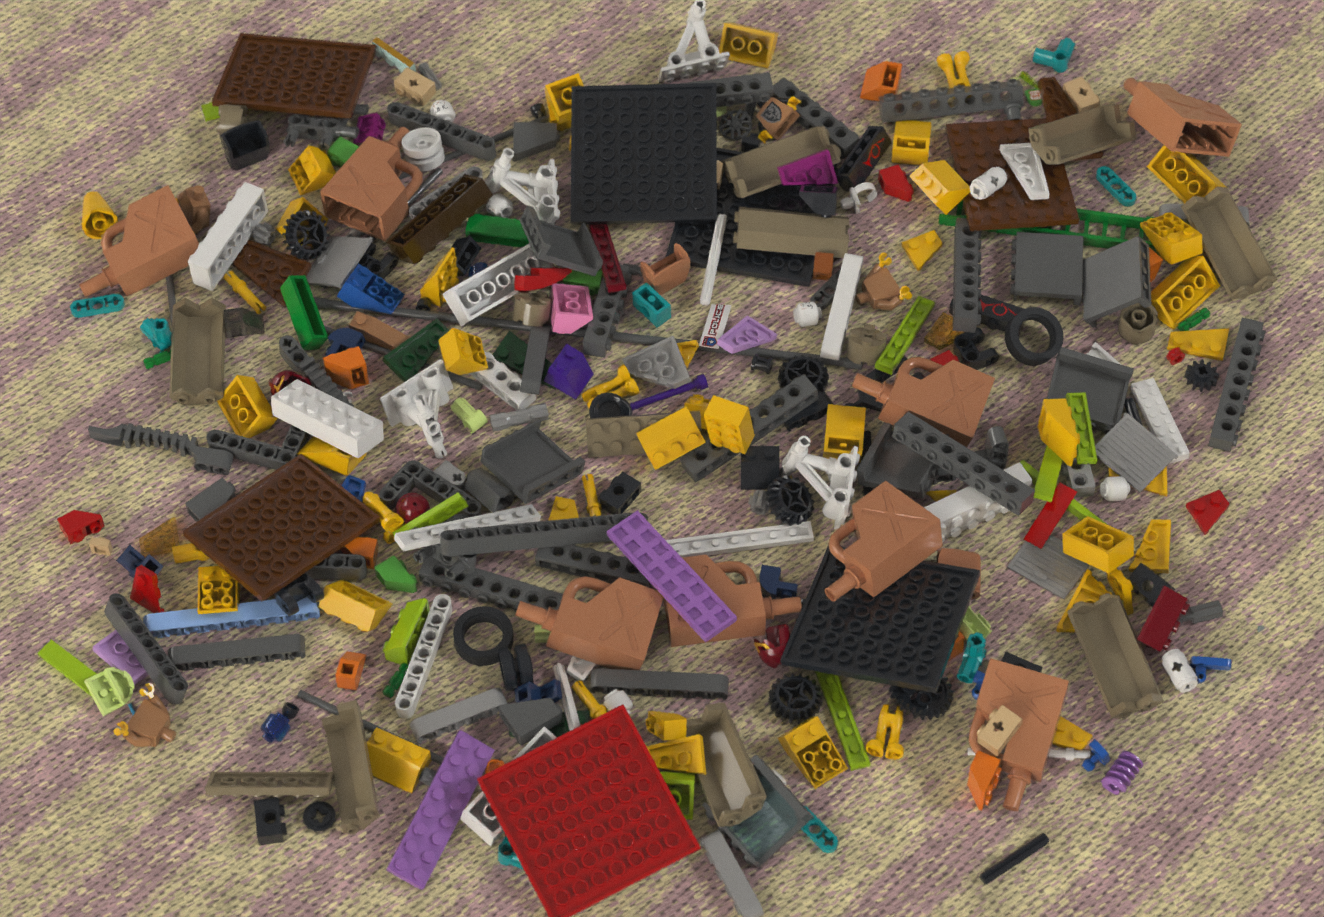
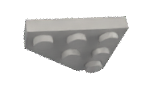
(659, 364)

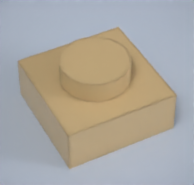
(100, 546)

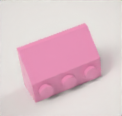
(570, 307)

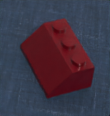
(1163, 620)

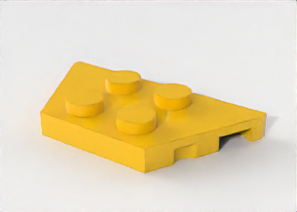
(1087, 591)

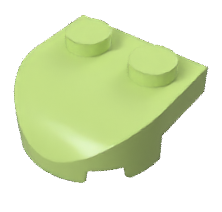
(974, 623)
(110, 689)

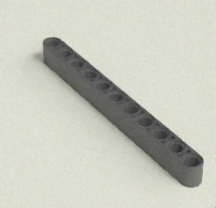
(529, 535)

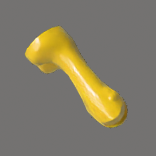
(960, 62)
(623, 379)
(389, 520)
(886, 720)

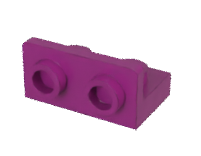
(369, 125)

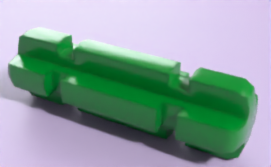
(1194, 319)
(157, 359)
(396, 681)

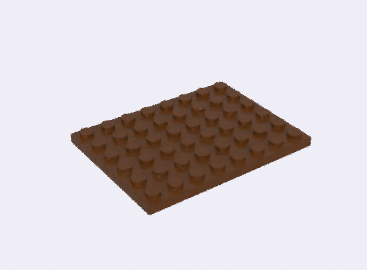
(295, 75)
(976, 150)
(281, 527)

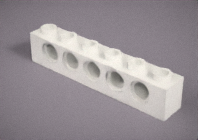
(503, 382)

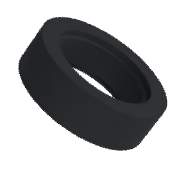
(1053, 327)
(480, 615)

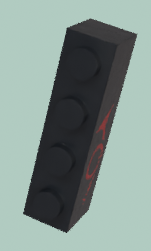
(863, 157)
(996, 313)

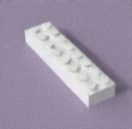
(1159, 417)

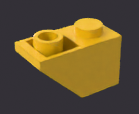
(666, 725)

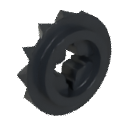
(324, 809)

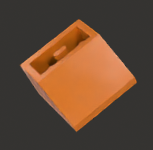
(881, 80)
(347, 368)
(983, 778)

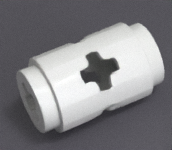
(988, 183)
(1186, 678)

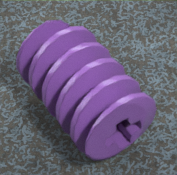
(1122, 772)

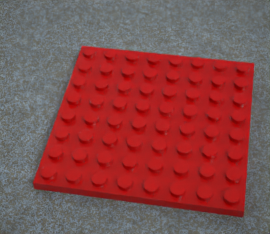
(588, 814)

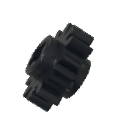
(1201, 375)

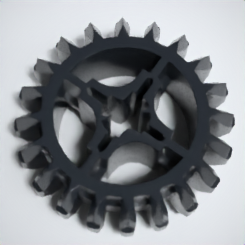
(299, 235)
(802, 365)
(789, 500)
(785, 689)

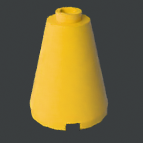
(96, 215)

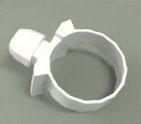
(853, 200)

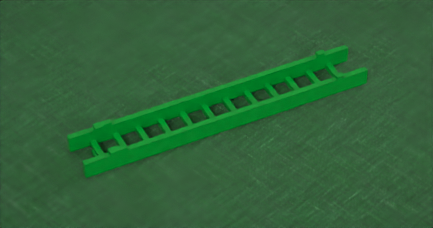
(1084, 215)

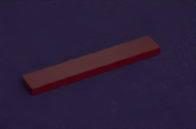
(610, 268)

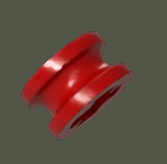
(1175, 356)

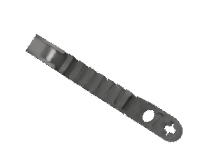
(291, 350)
(205, 458)

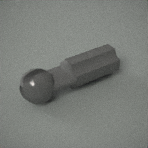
(1203, 612)

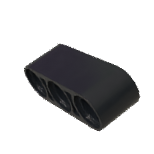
(812, 412)

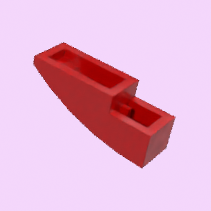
(540, 278)

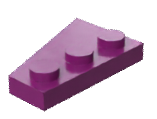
(809, 170)

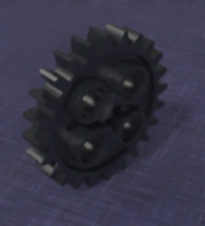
(925, 703)

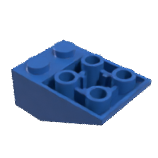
(369, 292)

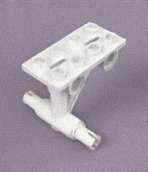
(706, 58)
(540, 185)
(419, 402)
(839, 471)

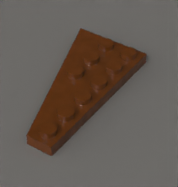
(1058, 106)
(269, 267)

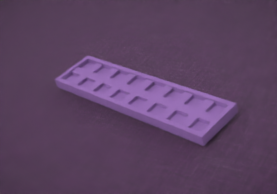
(671, 576)
(440, 810)

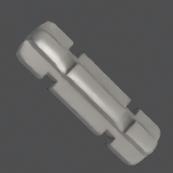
(428, 73)

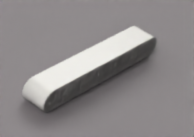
(841, 307)
(421, 664)

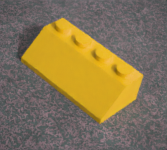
(1183, 174)
(1183, 291)

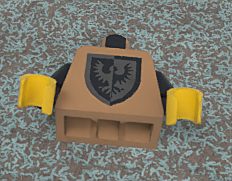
(776, 117)

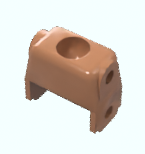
(667, 272)
(962, 559)

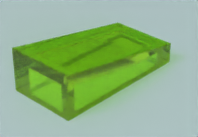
(1027, 78)

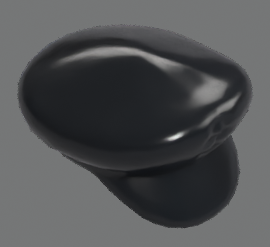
(609, 406)

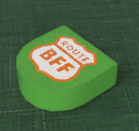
(1033, 97)

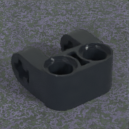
(379, 268)
(970, 352)
(295, 591)

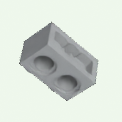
(1081, 476)

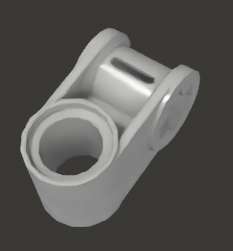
(451, 474)

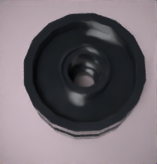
(515, 667)

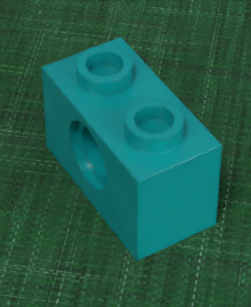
(651, 305)

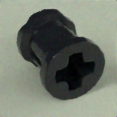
(762, 364)

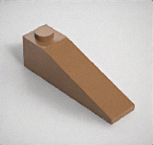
(377, 331)

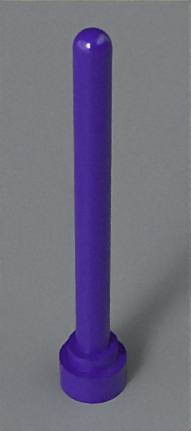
(699, 383)

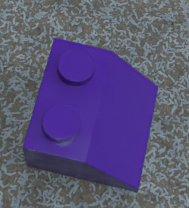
(569, 372)

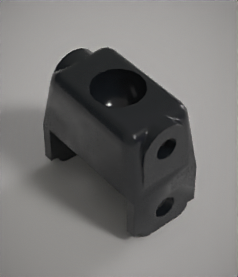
(245, 144)

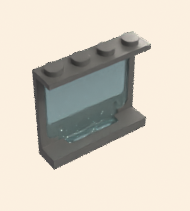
(770, 827)

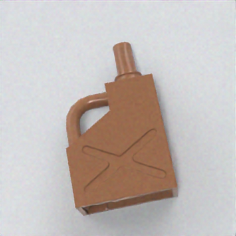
(1181, 120)
(368, 188)
(152, 248)
(945, 399)
(890, 537)
(741, 599)
(608, 629)
(1039, 703)

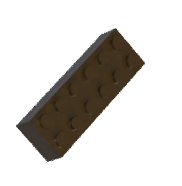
(439, 219)

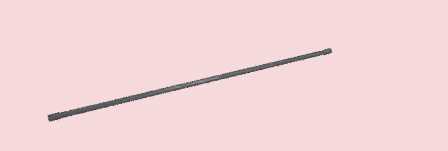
(323, 303)

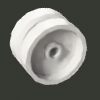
(423, 148)

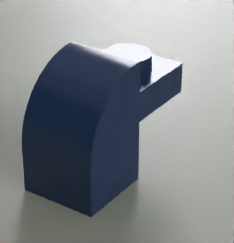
(343, 339)
(132, 558)
(772, 586)
(534, 692)

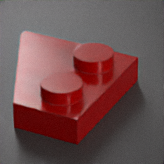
(1208, 509)
(146, 590)

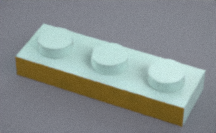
(392, 56)

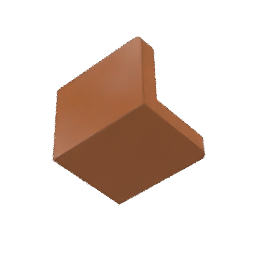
(823, 266)

